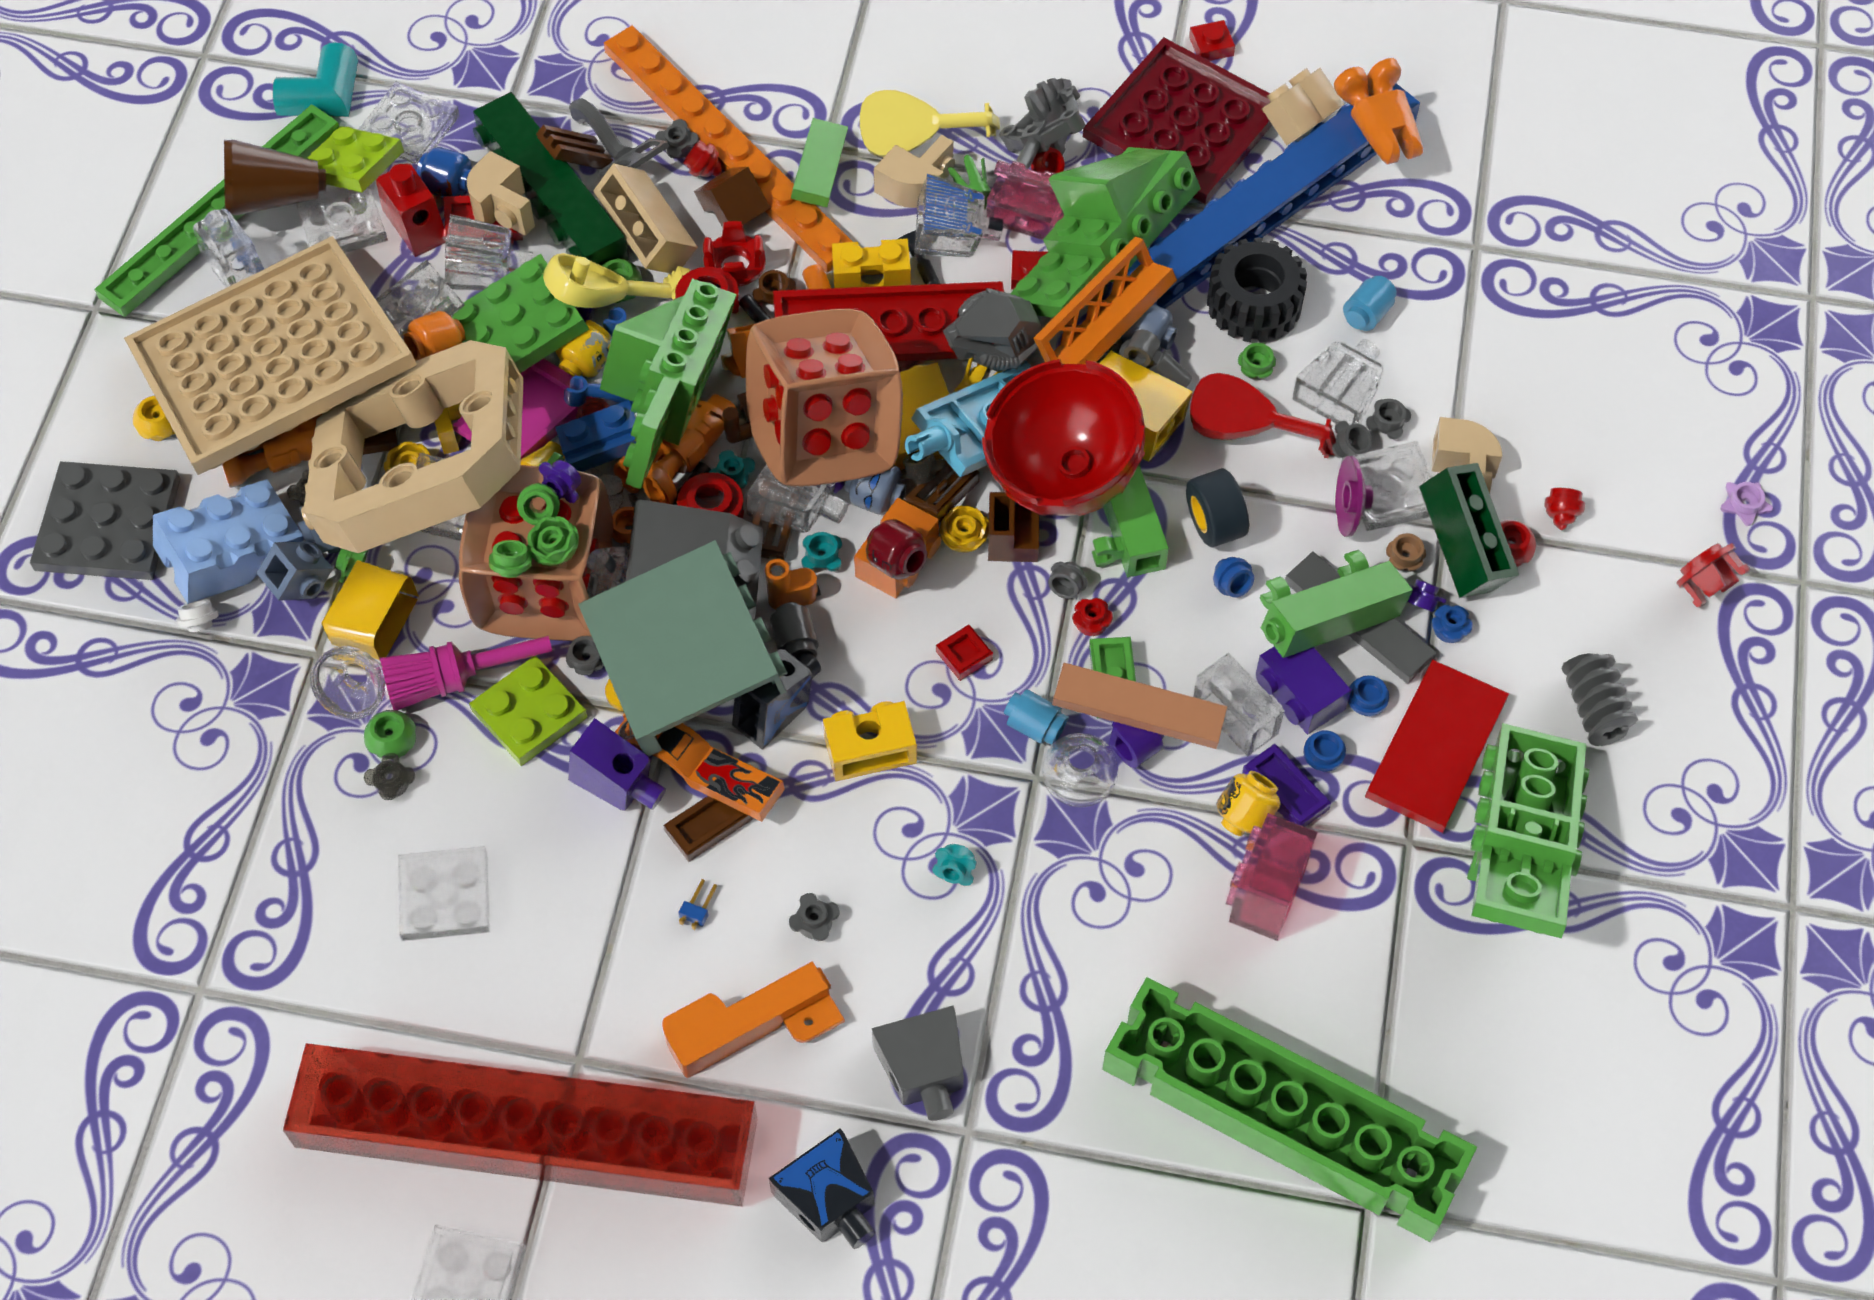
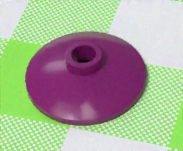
(1351, 496)

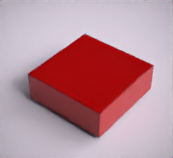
(964, 652)

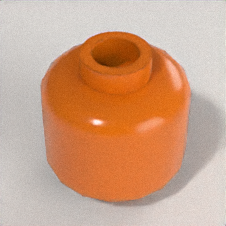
(433, 334)

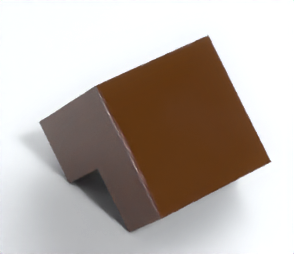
(733, 196)
(1012, 531)

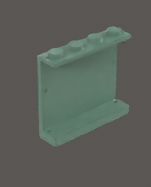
(680, 642)

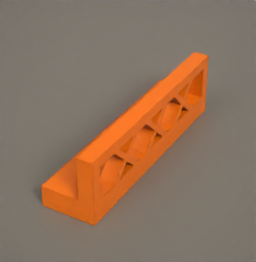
(1110, 317)

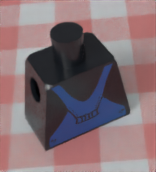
(765, 711)
(827, 1191)

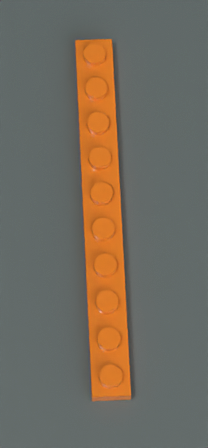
(683, 101)

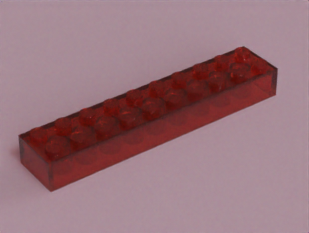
(522, 1124)

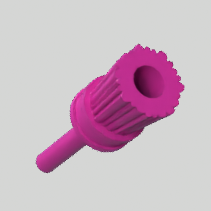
(447, 669)

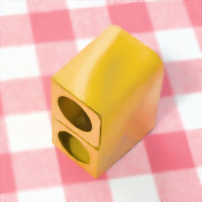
(370, 609)

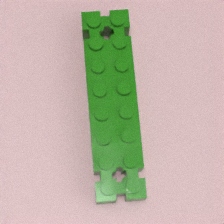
(1289, 1108)

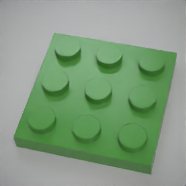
(521, 316)

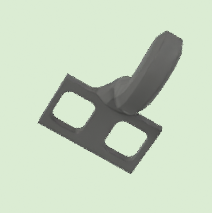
(584, 111)

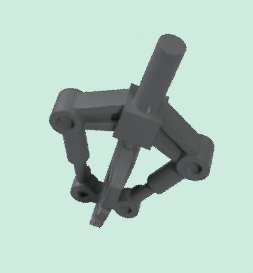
(1050, 120)

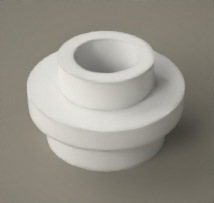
(197, 615)

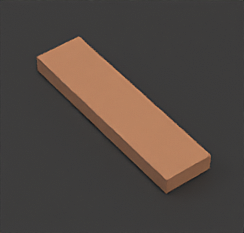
(1139, 705)

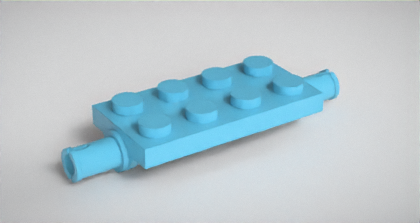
(958, 423)

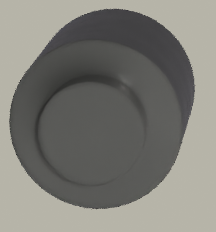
(794, 630)

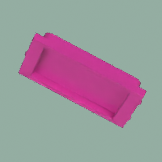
(541, 408)

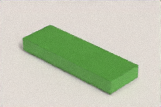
(819, 162)

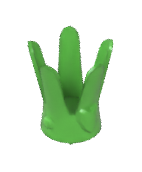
(975, 178)

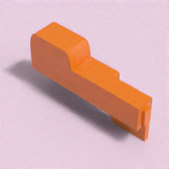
(711, 1031)

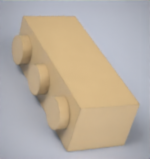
(644, 218)

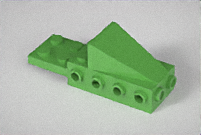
(1103, 211)
(663, 367)
(1528, 830)

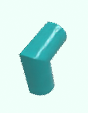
(328, 91)

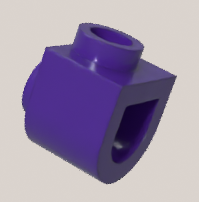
(1134, 744)

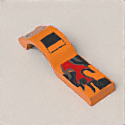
(713, 770)

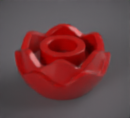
(1523, 539)

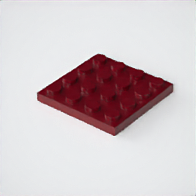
(1185, 106)

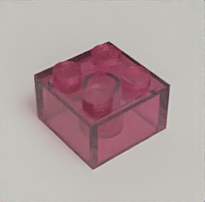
(1269, 875)

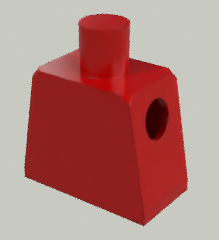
(403, 195)

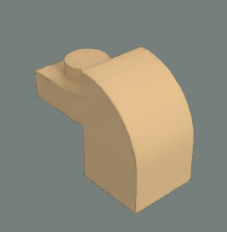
(902, 174)
(497, 193)
(1464, 443)

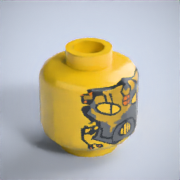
(1247, 802)

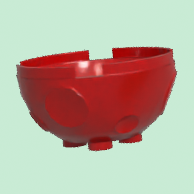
(1064, 437)

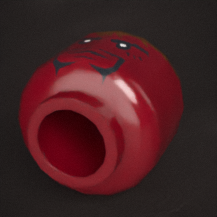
(896, 549)

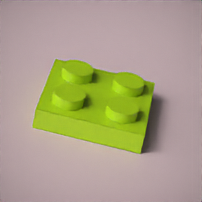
(356, 157)
(528, 710)

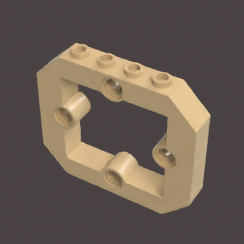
(410, 497)

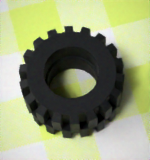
(1256, 266)

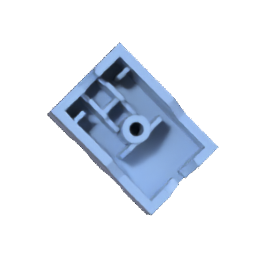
(222, 539)

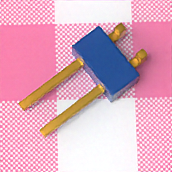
(694, 913)

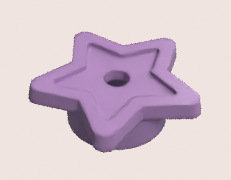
(1745, 491)

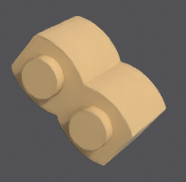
(1303, 105)

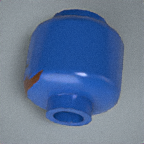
(444, 172)

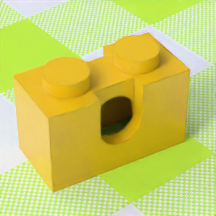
(888, 259)
(857, 756)

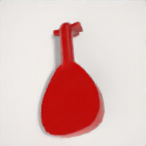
(1234, 409)

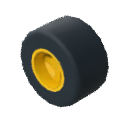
(1217, 507)

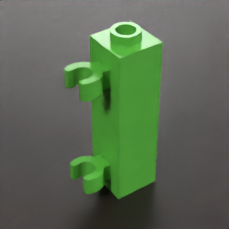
(1135, 532)
(1335, 608)

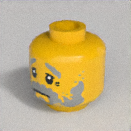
(586, 352)

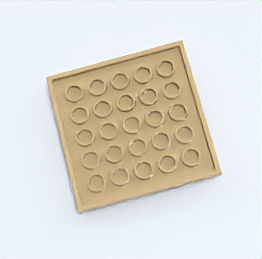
(268, 354)

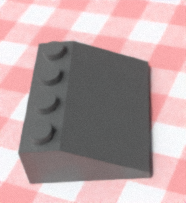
(670, 530)

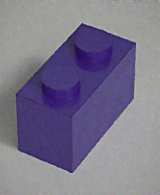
(1303, 686)

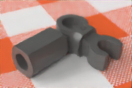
(1144, 350)

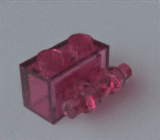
(1023, 200)

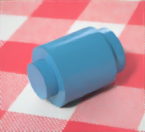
(1370, 303)
(1035, 717)

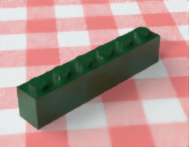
(549, 184)

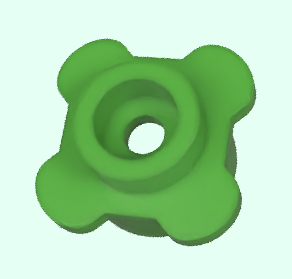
(347, 560)

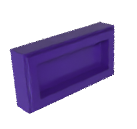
(1298, 796)

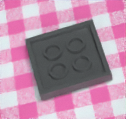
(103, 520)

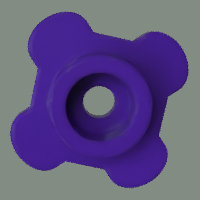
(562, 479)
(1425, 595)

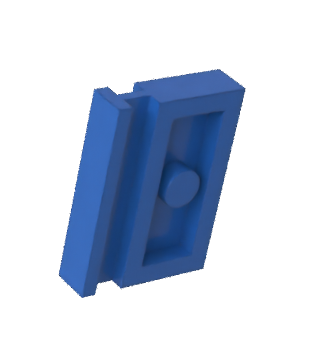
(597, 436)

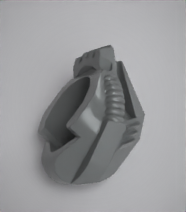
(999, 320)

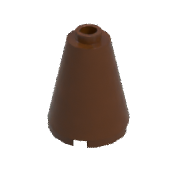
(267, 178)

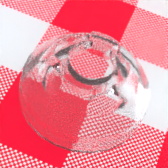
(341, 693)
(1075, 785)

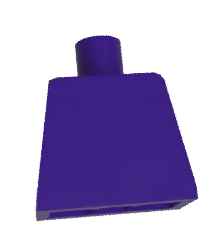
(612, 768)

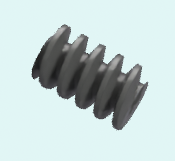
(1599, 697)

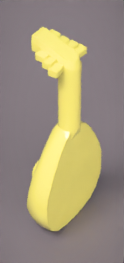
(908, 122)
(590, 285)

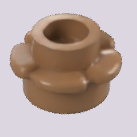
(1408, 544)

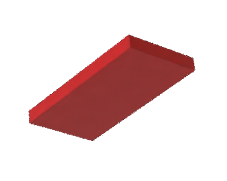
(1437, 746)

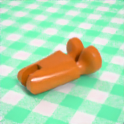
(1383, 115)

